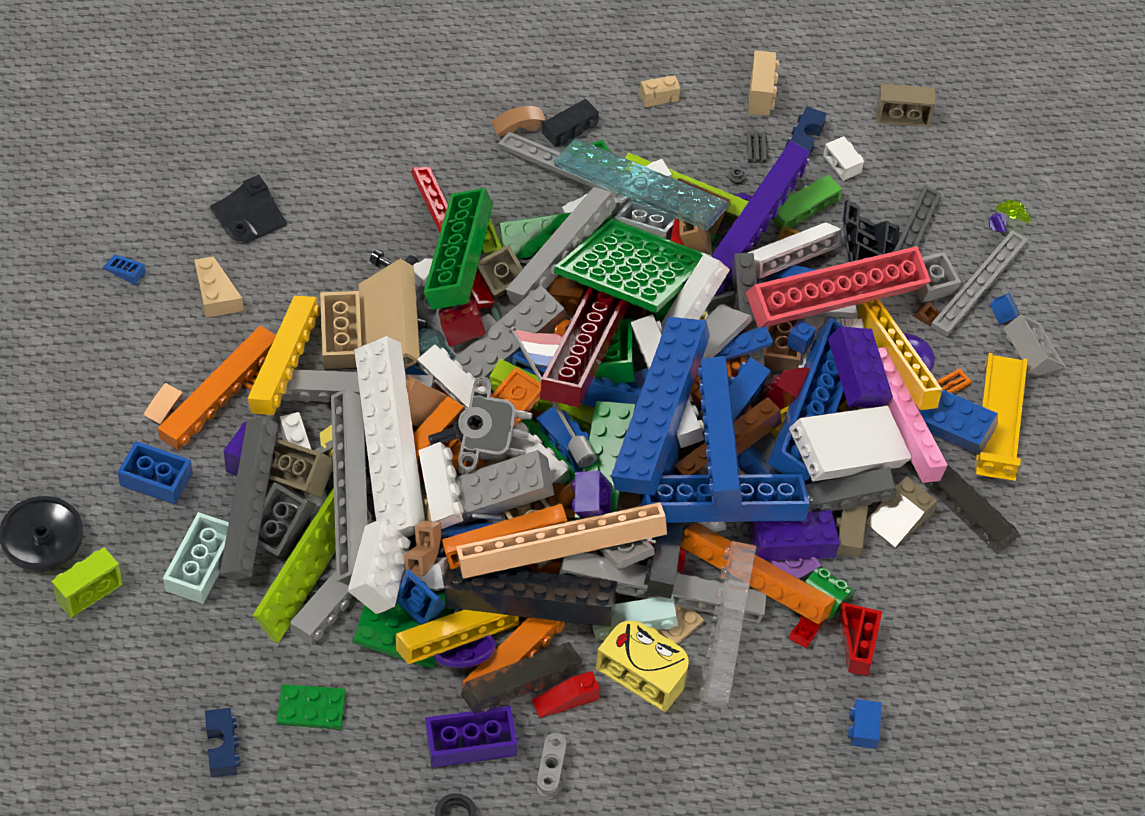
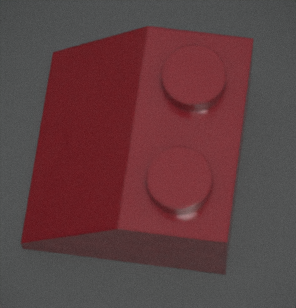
(784, 387)

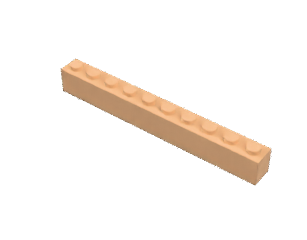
(561, 540)

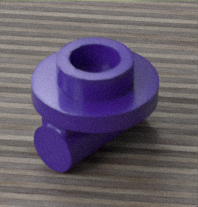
(998, 222)

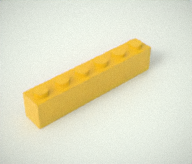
(450, 633)

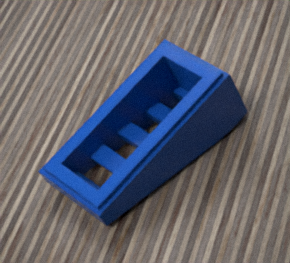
(127, 275)

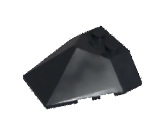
(864, 237)

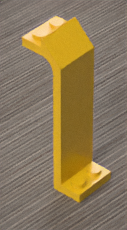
(1003, 395)

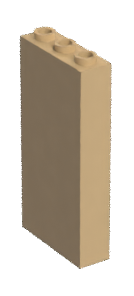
(391, 309)

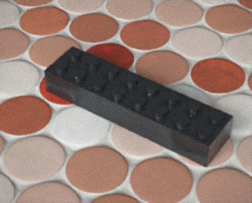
(534, 595)

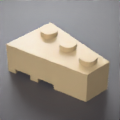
(216, 289)

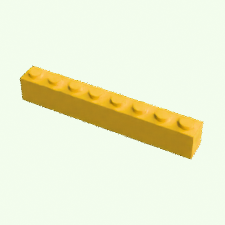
(283, 355)
(914, 373)

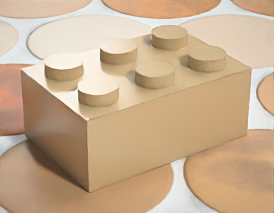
(762, 83)

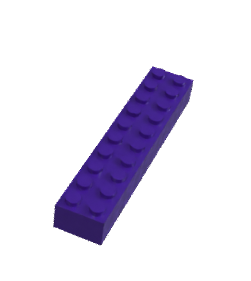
(762, 207)

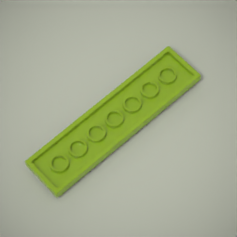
(299, 573)

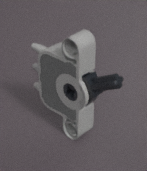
(494, 432)

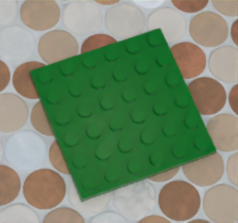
(631, 265)

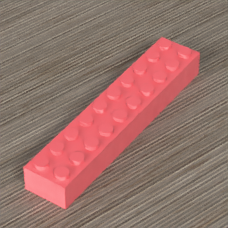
(837, 287)

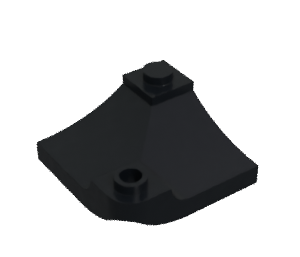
(249, 211)

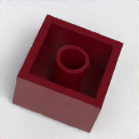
(461, 322)

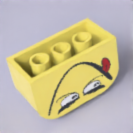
(644, 663)

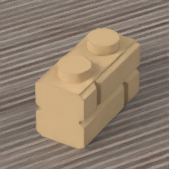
(659, 91)

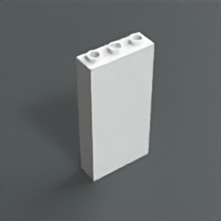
(849, 443)

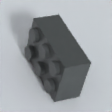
(283, 519)

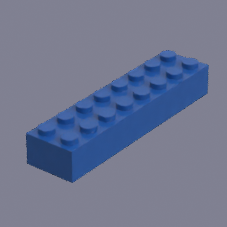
(720, 436)
(763, 498)

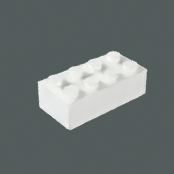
(379, 566)

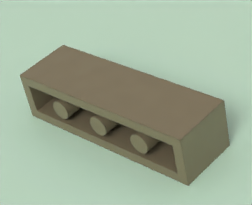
(851, 530)

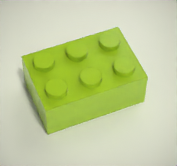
(87, 582)

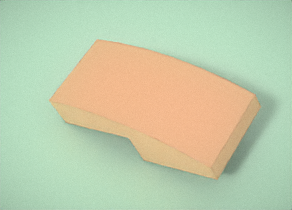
(163, 403)

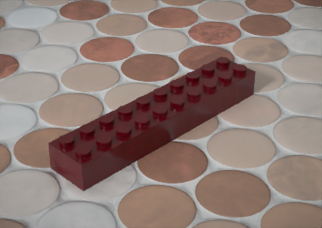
(582, 348)

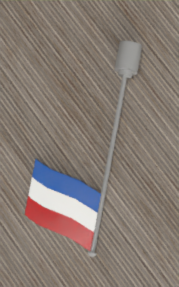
(539, 350)

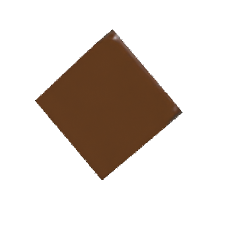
(926, 313)

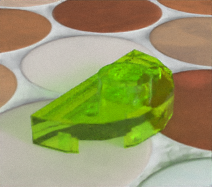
(1014, 210)

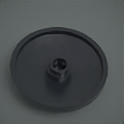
(41, 533)

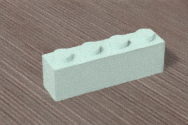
(652, 612)

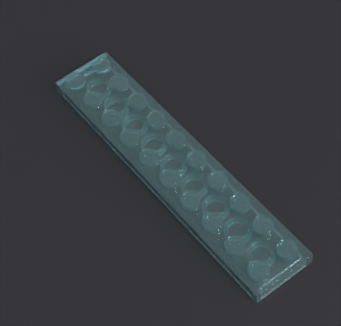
(641, 184)

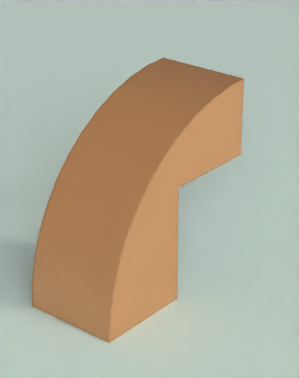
(525, 117)
(422, 557)

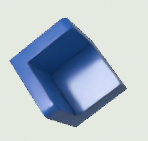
(1004, 308)

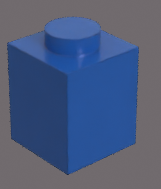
(801, 337)

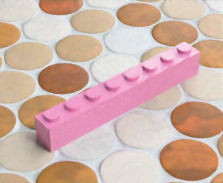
(916, 435)

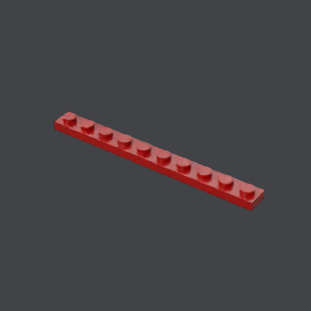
(437, 207)

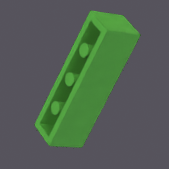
(808, 202)

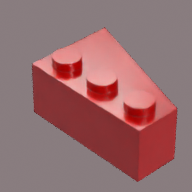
(859, 634)

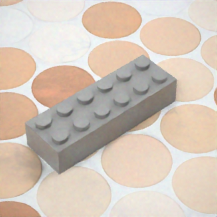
(534, 314)
(504, 485)

